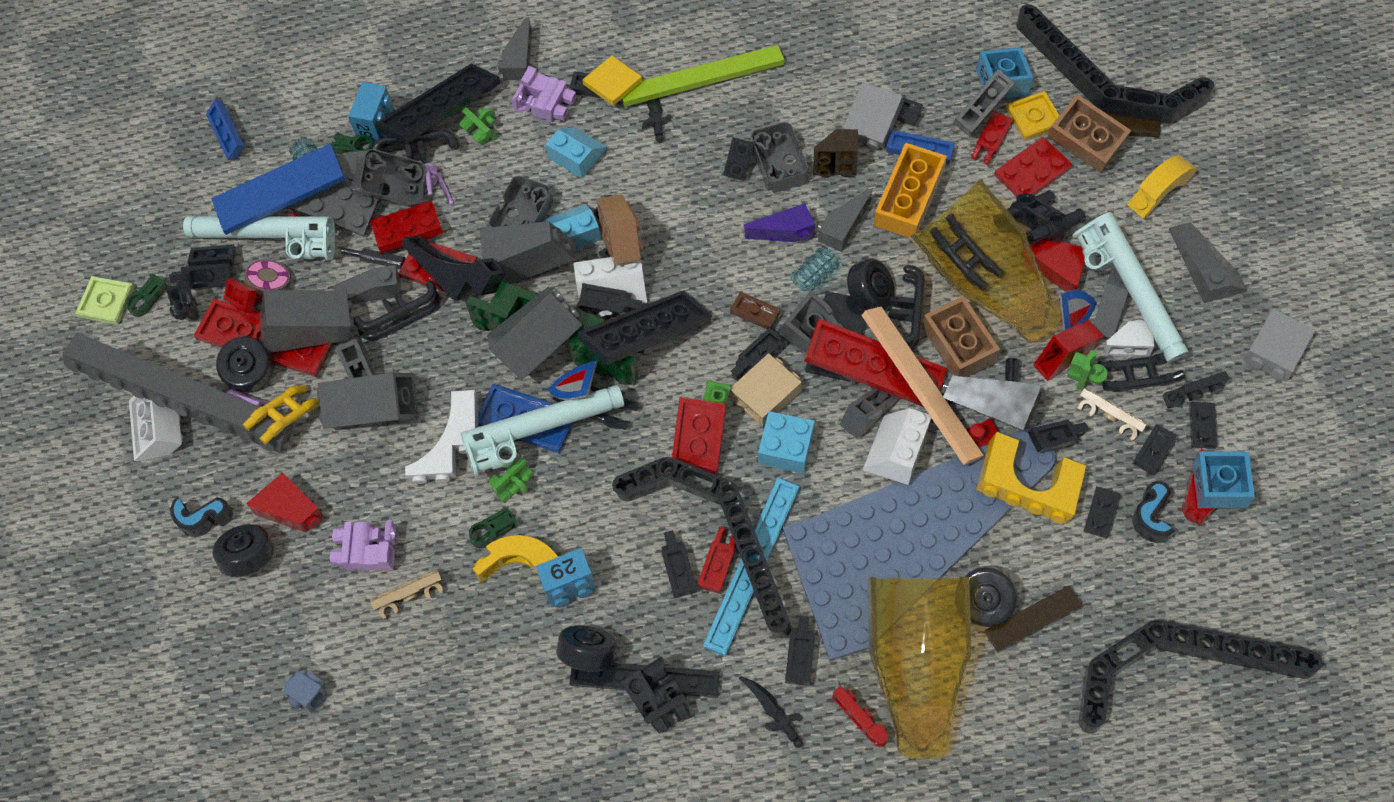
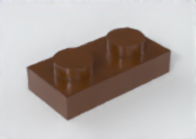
(755, 310)

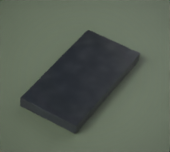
(850, 318)

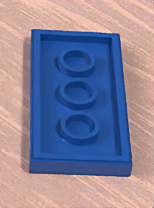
(506, 403)

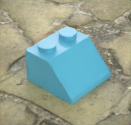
(574, 150)
(579, 225)

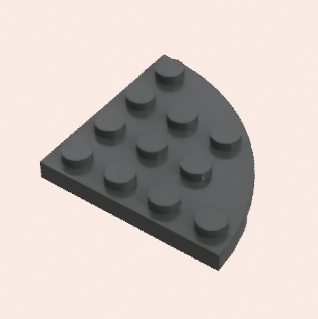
(340, 202)

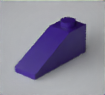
(784, 226)

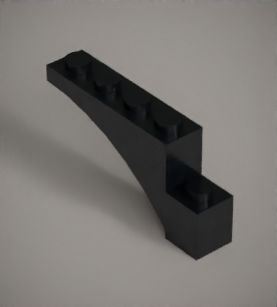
(455, 276)

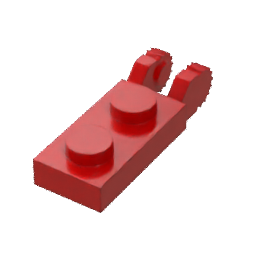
(992, 136)
(717, 563)
(861, 717)

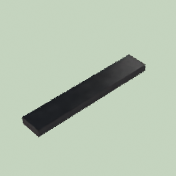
(691, 681)

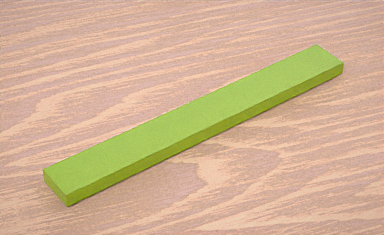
(705, 75)

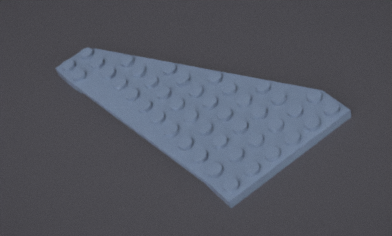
(897, 535)

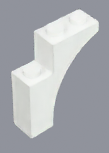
(441, 460)

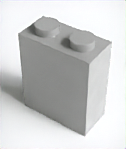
(874, 115)
(1279, 345)

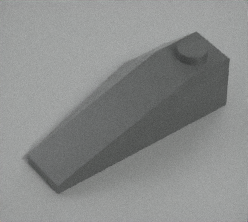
(1207, 266)
(802, 321)

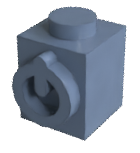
(304, 690)

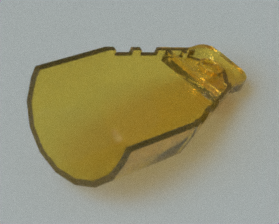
(1021, 292)
(920, 656)

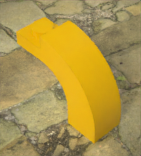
(1170, 174)
(512, 550)

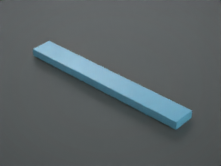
(740, 589)

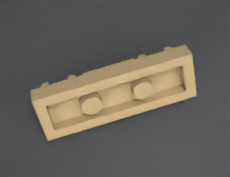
(1112, 412)
(406, 591)

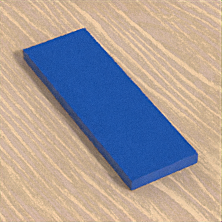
(278, 189)

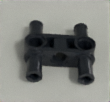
(1043, 218)

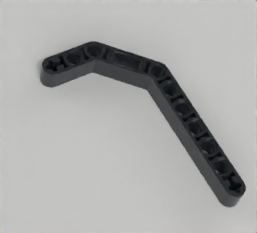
(1098, 87)
(730, 506)
(1191, 647)

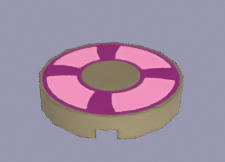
(267, 276)

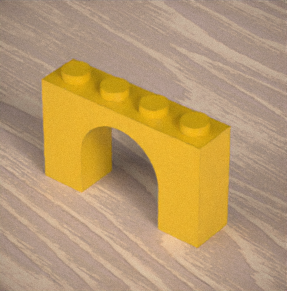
(1000, 482)

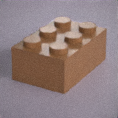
(1088, 133)
(619, 229)
(960, 338)

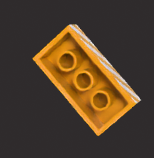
(910, 190)

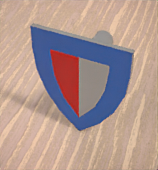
(1075, 307)
(574, 383)

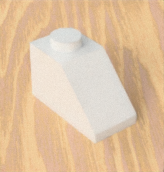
(1131, 340)

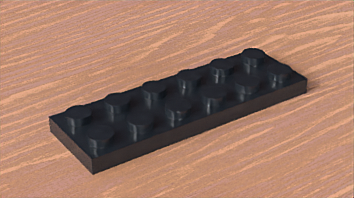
(438, 103)
(644, 327)

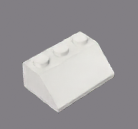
(604, 273)
(153, 429)
(898, 445)

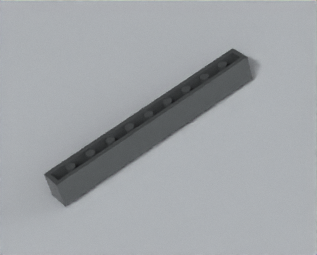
(169, 390)

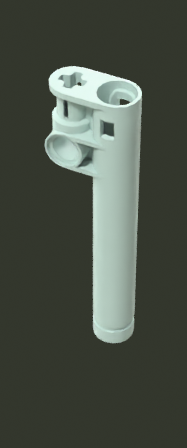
(296, 230)
(1117, 252)
(501, 434)

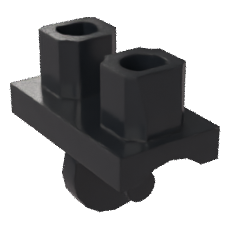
(738, 158)
(182, 301)

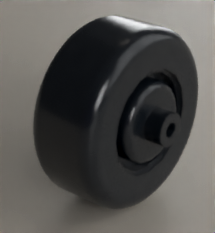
(870, 285)
(245, 364)
(242, 550)
(991, 596)
(586, 648)

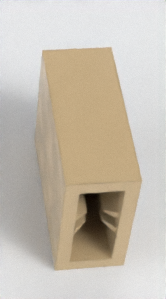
(765, 389)

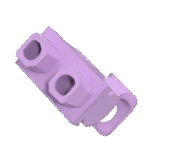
(549, 96)
(358, 550)

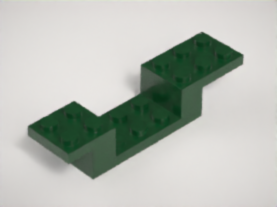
(511, 298)

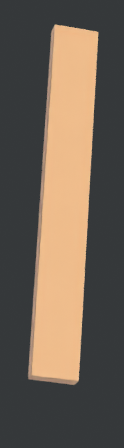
(922, 385)

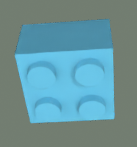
(786, 442)

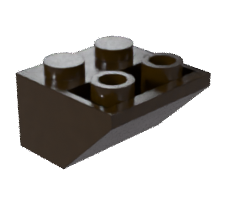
(837, 154)

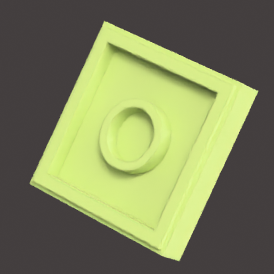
(104, 300)

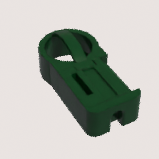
(349, 144)
(150, 292)
(495, 525)

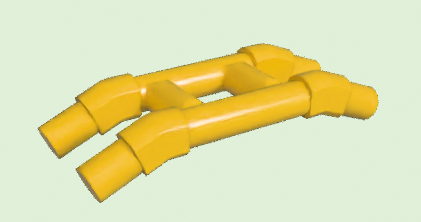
(281, 421)

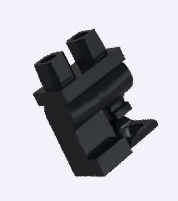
(656, 702)

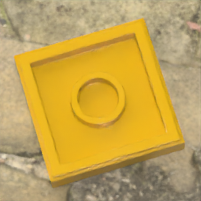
(612, 80)
(1033, 115)

